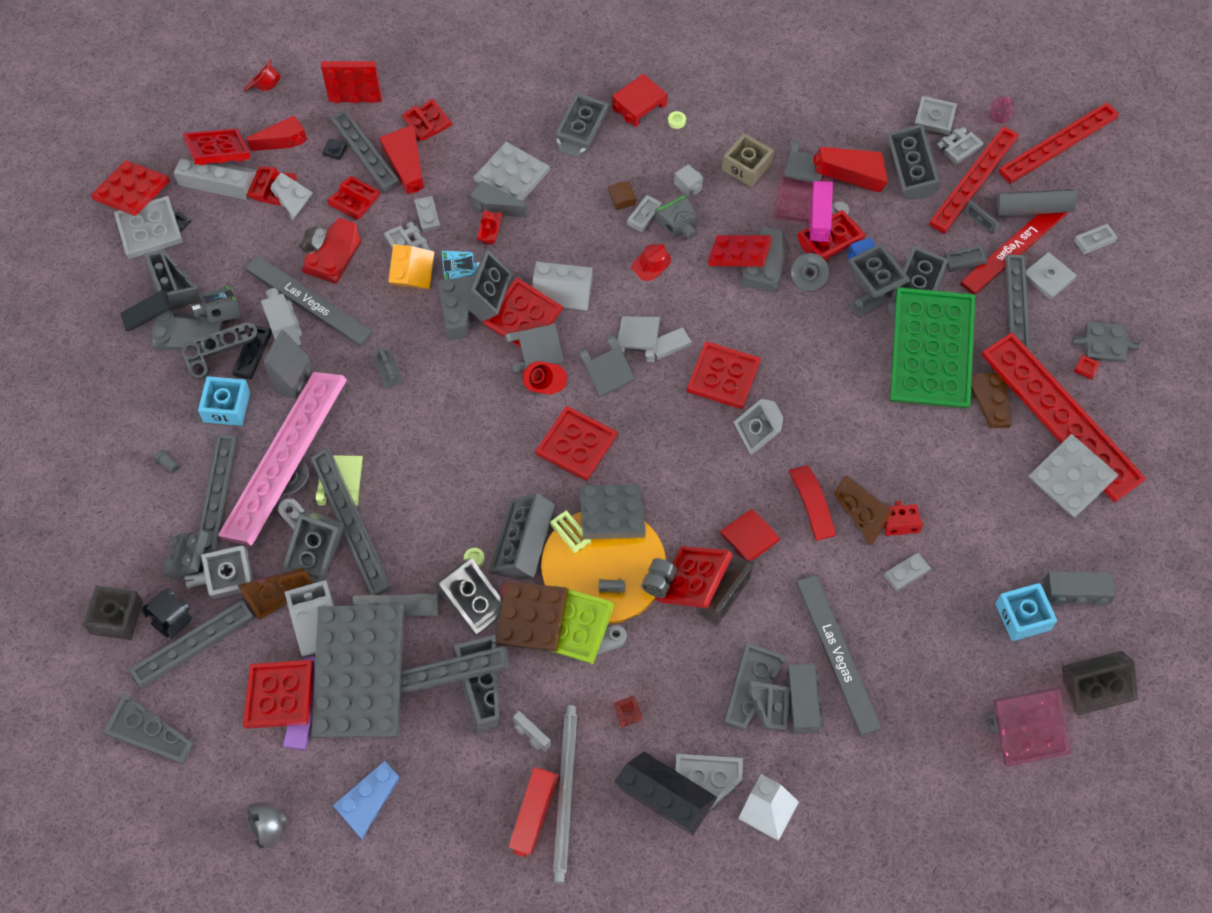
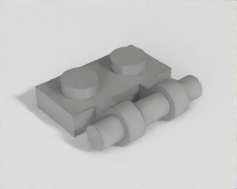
(961, 149)
(401, 237)

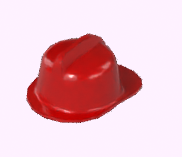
(265, 79)
(651, 262)
(544, 377)

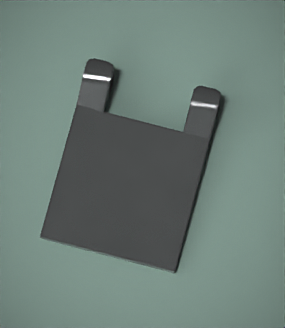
(801, 165)
(537, 345)
(609, 369)

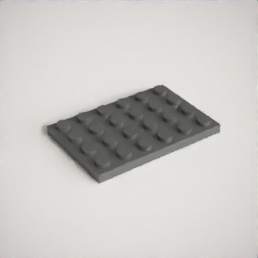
(358, 671)

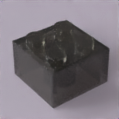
(113, 612)

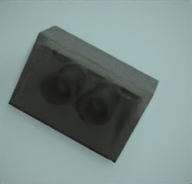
(730, 587)
(1100, 682)

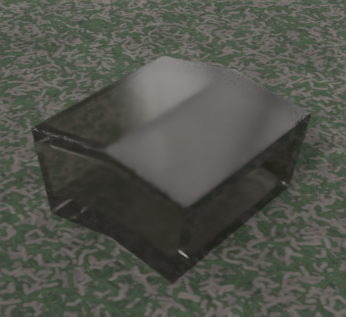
(313, 239)

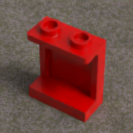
(638, 99)

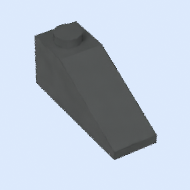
(494, 200)

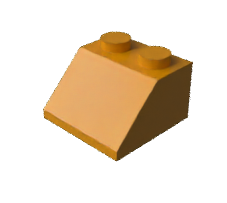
(411, 267)

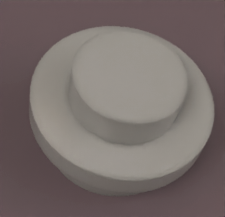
(838, 206)

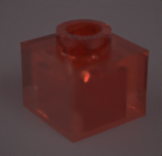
(627, 704)

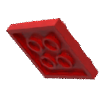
(351, 81)
(216, 146)
(130, 188)
(523, 310)
(723, 375)
(576, 443)
(697, 576)
(278, 694)

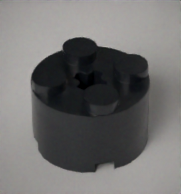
(167, 613)

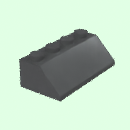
(522, 537)

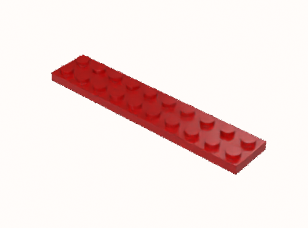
(1059, 410)

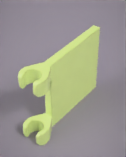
(351, 472)

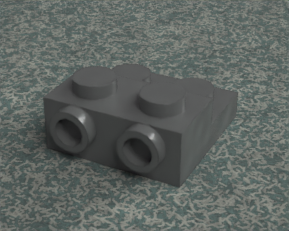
(184, 554)

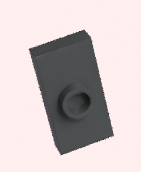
(966, 258)

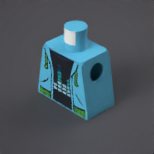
(458, 264)

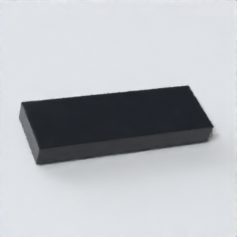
(146, 310)
(251, 354)

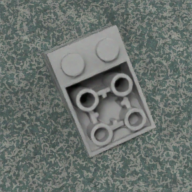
(303, 609)

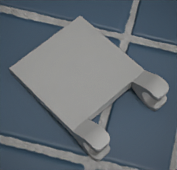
(639, 334)

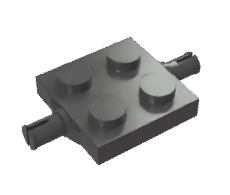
(1106, 342)

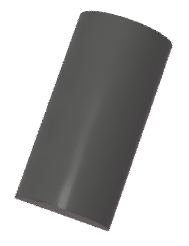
(914, 162)
(1035, 202)
(924, 272)

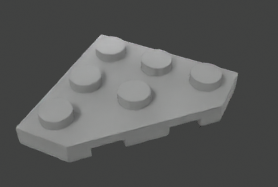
(712, 773)

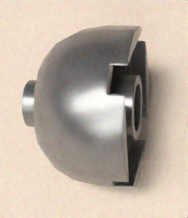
(265, 823)

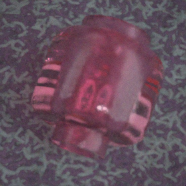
(1001, 109)

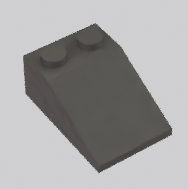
(877, 271)
(287, 366)
(313, 545)
(470, 595)

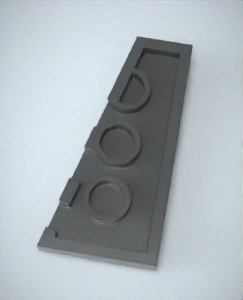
(757, 666)
(140, 728)

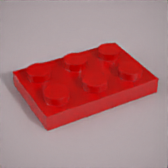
(740, 250)

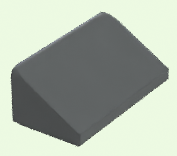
(982, 217)

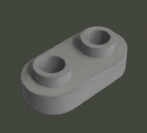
(290, 518)
(609, 642)

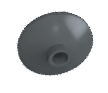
(800, 272)
(298, 479)

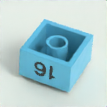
(224, 401)
(1026, 612)

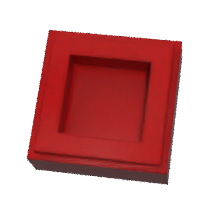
(1087, 367)

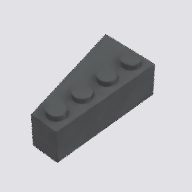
(480, 691)

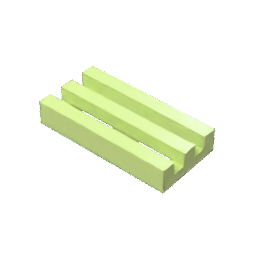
(580, 545)

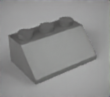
(564, 284)

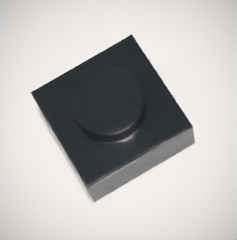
(334, 149)

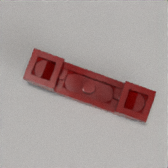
(814, 502)

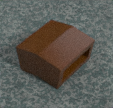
(622, 195)

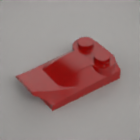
(843, 234)
(335, 252)

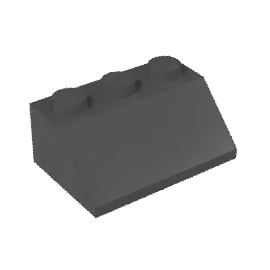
(488, 287)

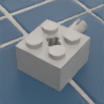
(281, 315)
(214, 571)

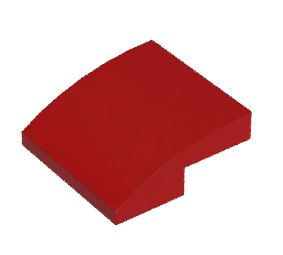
(427, 119)
(262, 182)
(353, 197)
(749, 535)

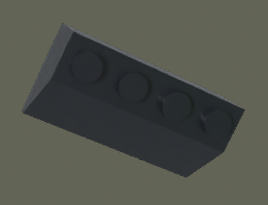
(665, 792)

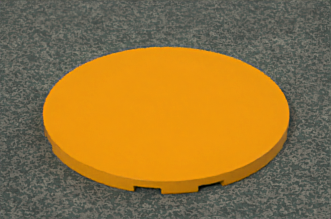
(606, 561)

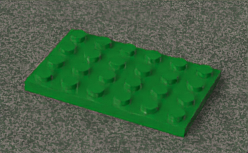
(932, 348)

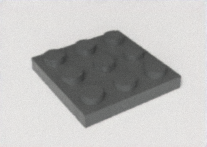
(611, 511)

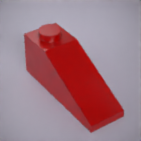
(278, 136)

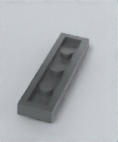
(413, 603)

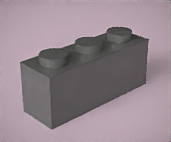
(1079, 588)
(804, 699)

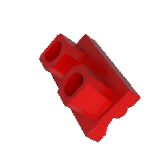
(489, 227)

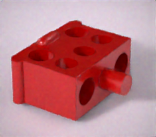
(903, 520)

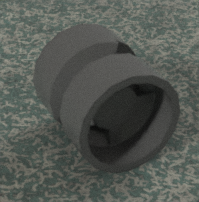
(658, 579)

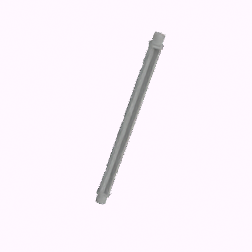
(565, 794)

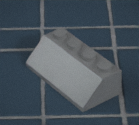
(215, 177)

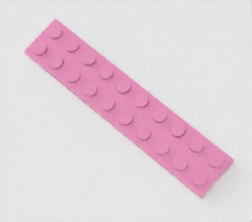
(282, 459)

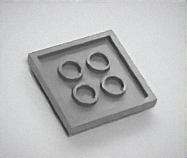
(512, 171)
(150, 229)
(1073, 476)

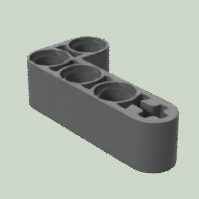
(221, 346)

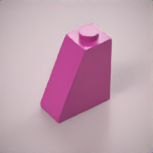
(820, 211)

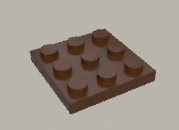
(532, 616)

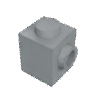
(688, 180)

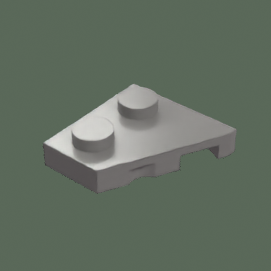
(290, 194)

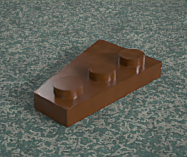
(993, 399)
(865, 508)
(269, 593)

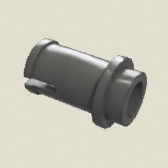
(163, 458)
(612, 586)

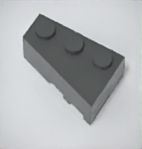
(167, 276)
(455, 306)

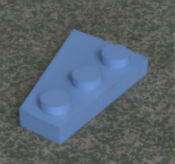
(365, 800)

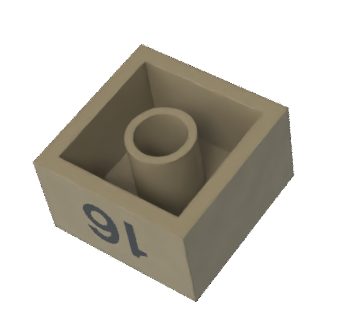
(747, 160)

